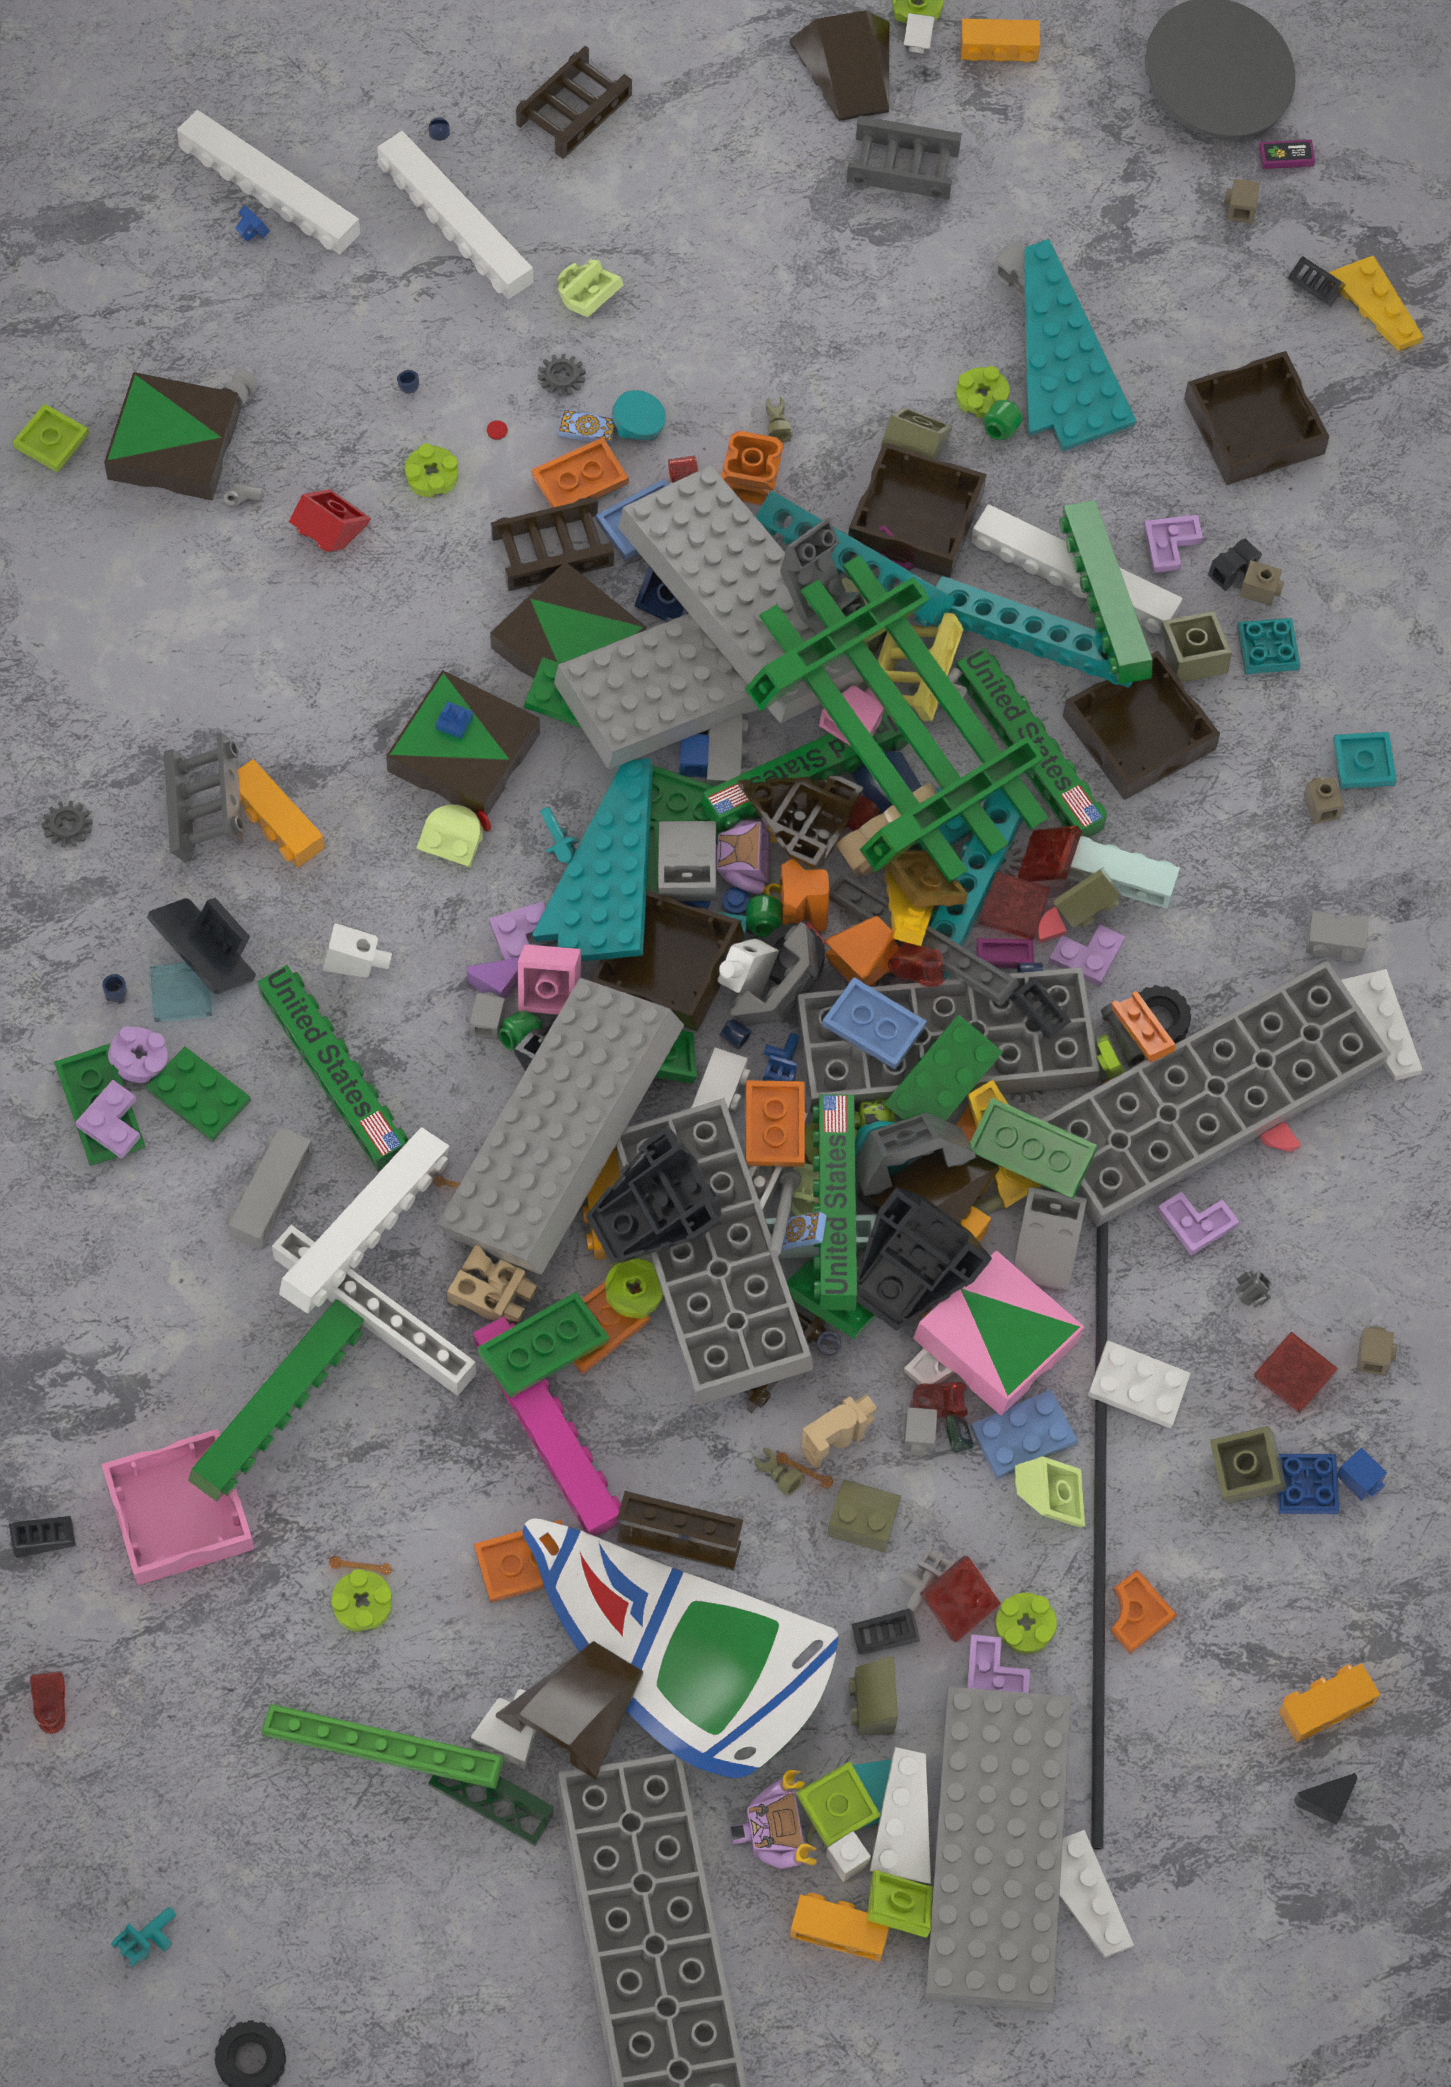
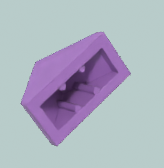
(494, 977)

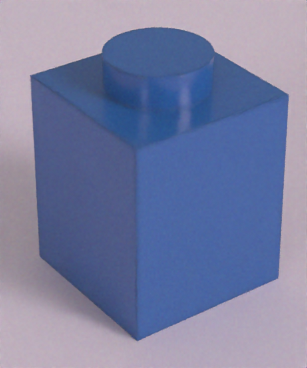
(694, 756)
(1362, 1475)

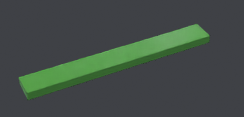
(383, 1746)

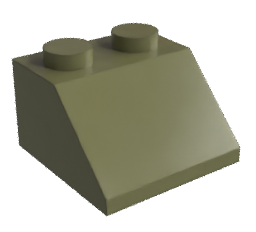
(917, 432)
(1196, 646)
(1088, 898)
(863, 1515)
(874, 1697)

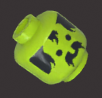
(872, 1112)

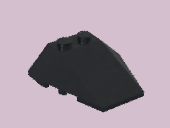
(655, 1202)
(915, 1259)

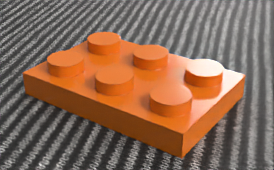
(580, 474)
(775, 1123)
(615, 1325)
(510, 1565)

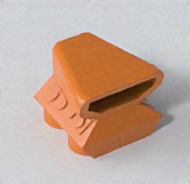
(752, 465)
(804, 895)
(862, 951)

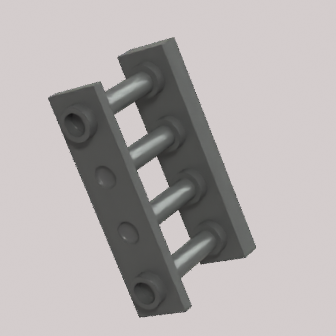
(905, 136)
(180, 791)

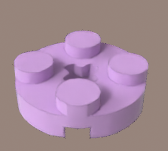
(145, 1041)

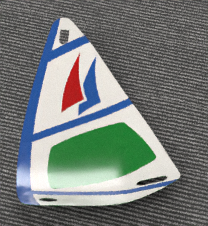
(708, 1654)

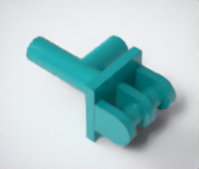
(563, 847)
(139, 1940)

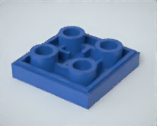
(1309, 1483)

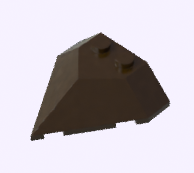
(805, 813)

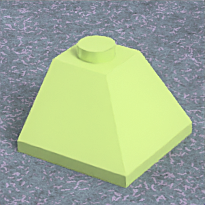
(1052, 1489)

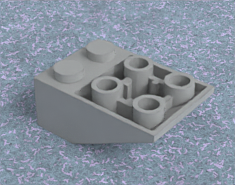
(687, 860)
(1049, 1238)

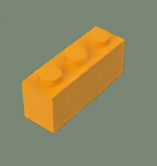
(1000, 40)
(1328, 1702)
(838, 1927)

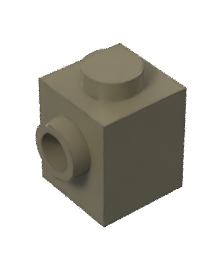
(1242, 200)
(1262, 583)
(1323, 799)
(1376, 1351)

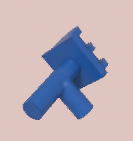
(780, 1064)

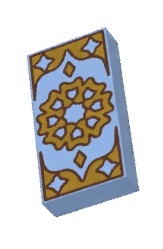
(586, 427)
(804, 1230)

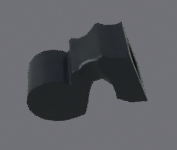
(1226, 565)

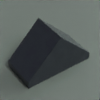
(1328, 1798)

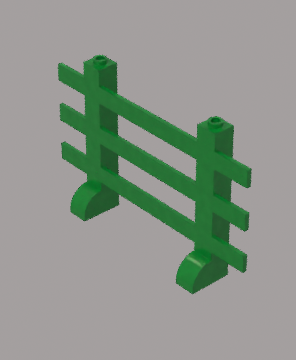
(959, 794)

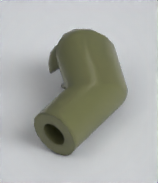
(988, 1204)

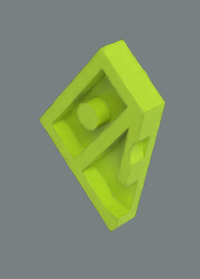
(1109, 1058)

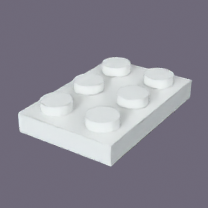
(1138, 1384)

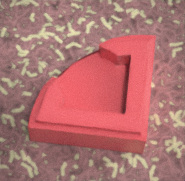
(1050, 926)
(1280, 1138)

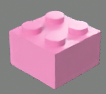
(547, 977)

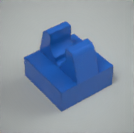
(250, 224)
(454, 720)

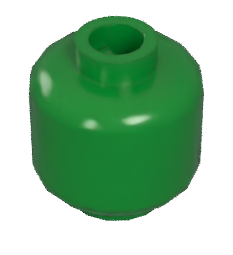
(1002, 419)
(763, 915)
(516, 1027)

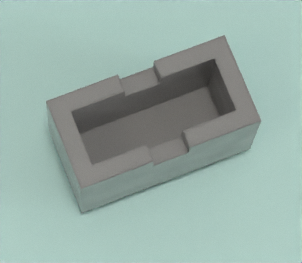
(1010, 267)
(1336, 936)

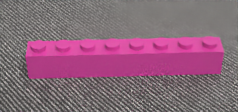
(559, 1448)

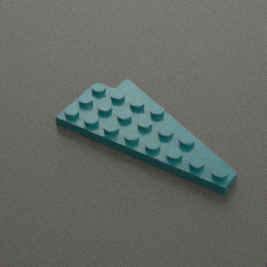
(1066, 368)
(604, 886)

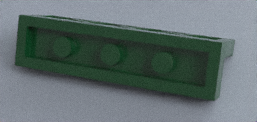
(506, 1792)

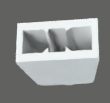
(354, 952)
(748, 967)
(501, 1739)

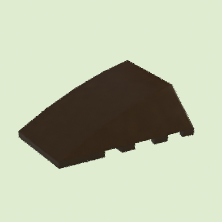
(848, 62)
(948, 1188)
(579, 1705)

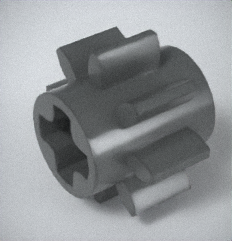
(1253, 1288)

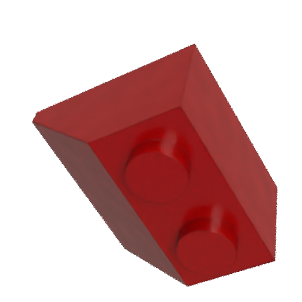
(328, 519)

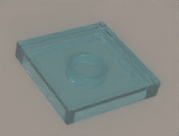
(178, 993)

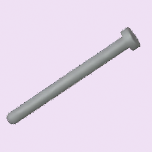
(790, 1180)

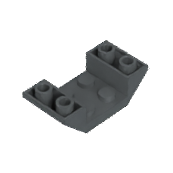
(810, 560)
(783, 998)
(904, 1141)

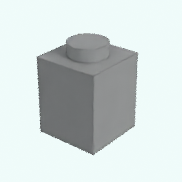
(487, 1015)
(920, 1431)

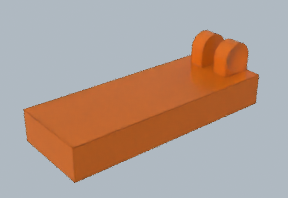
(1144, 1027)

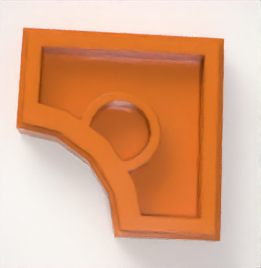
(1141, 1612)

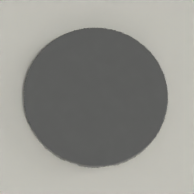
(1220, 68)

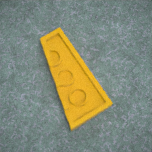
(1378, 300)
(907, 920)
(1009, 1185)

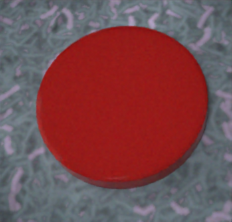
(497, 429)
(485, 823)

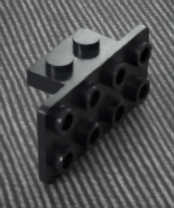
(206, 941)

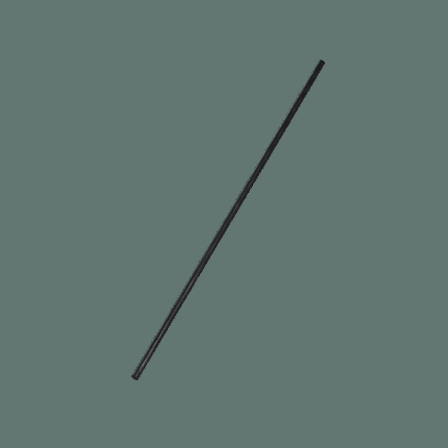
(1099, 1574)

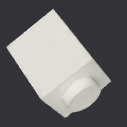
(919, 33)
(848, 1856)

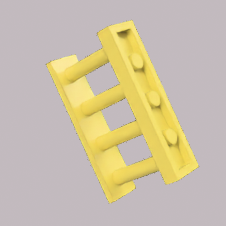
(943, 651)

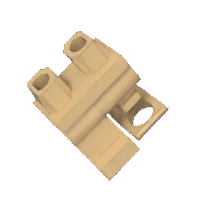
(496, 1296)
(837, 1428)

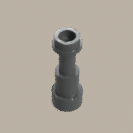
(1132, 1053)

